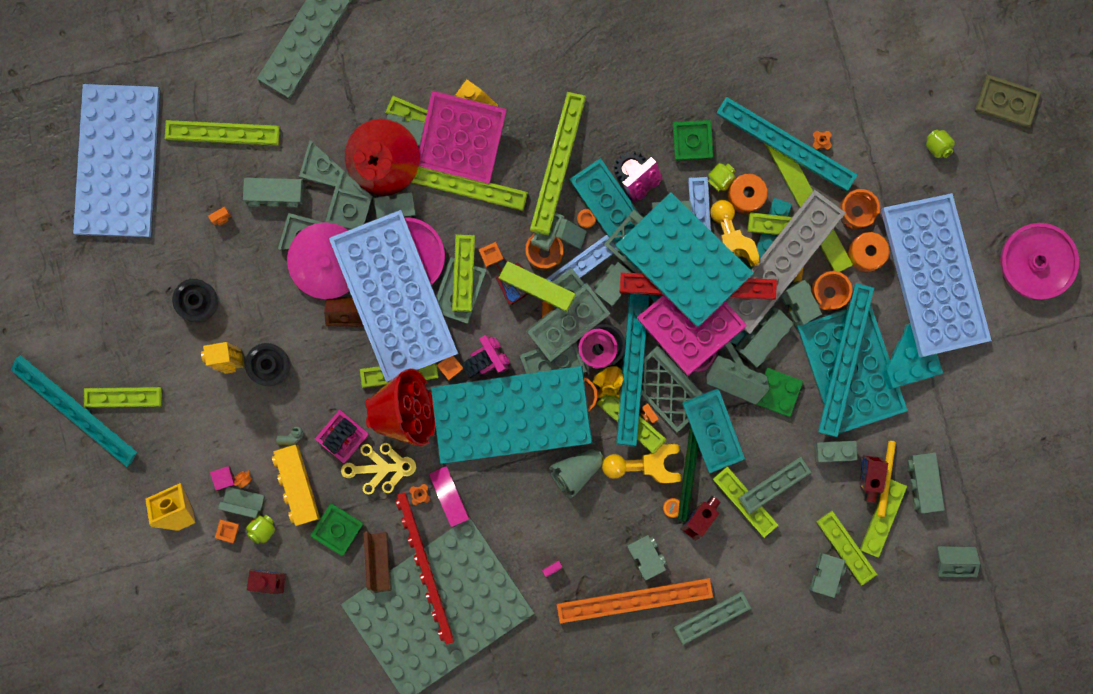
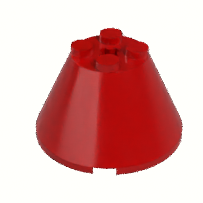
(396, 153)
(403, 409)

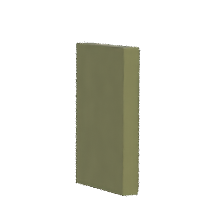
(1007, 101)

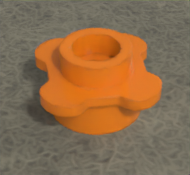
(822, 135)
(242, 479)
(423, 490)

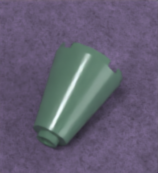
(576, 471)

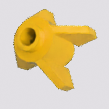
(609, 381)

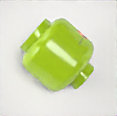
(940, 144)
(722, 177)
(260, 529)

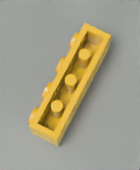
(223, 357)
(296, 485)

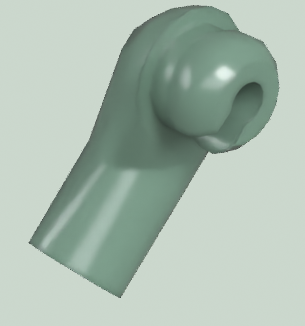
(292, 439)

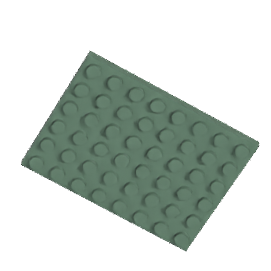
(475, 596)

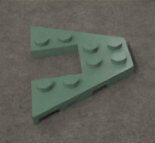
(349, 202)

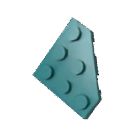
(906, 365)

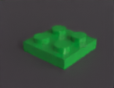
(692, 140)
(781, 393)
(337, 529)

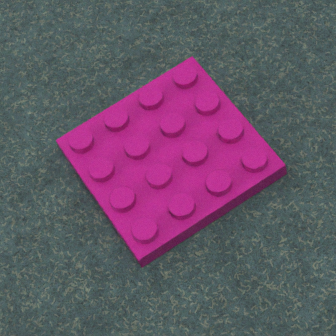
(461, 136)
(683, 340)

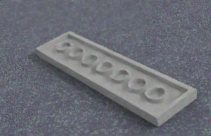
(789, 254)

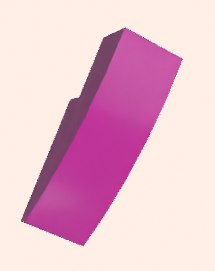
(449, 496)

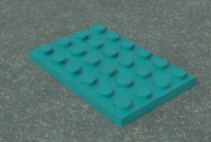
(684, 259)
(869, 392)

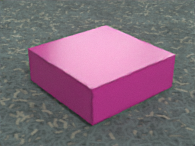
(222, 478)
(552, 568)

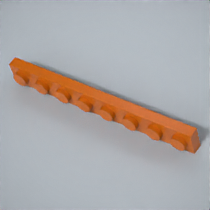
(634, 600)

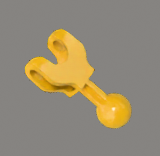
(723, 213)
(652, 464)

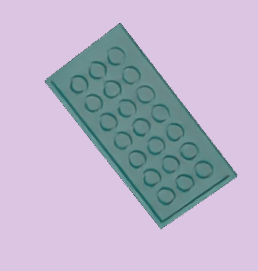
(511, 415)

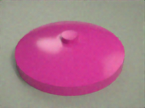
(428, 246)
(1039, 261)
(314, 263)

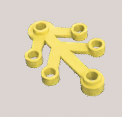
(382, 468)

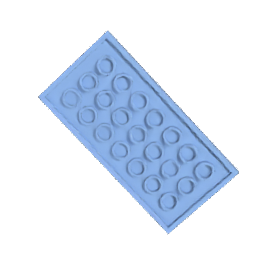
(116, 160)
(935, 275)
(393, 295)

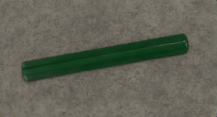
(688, 478)

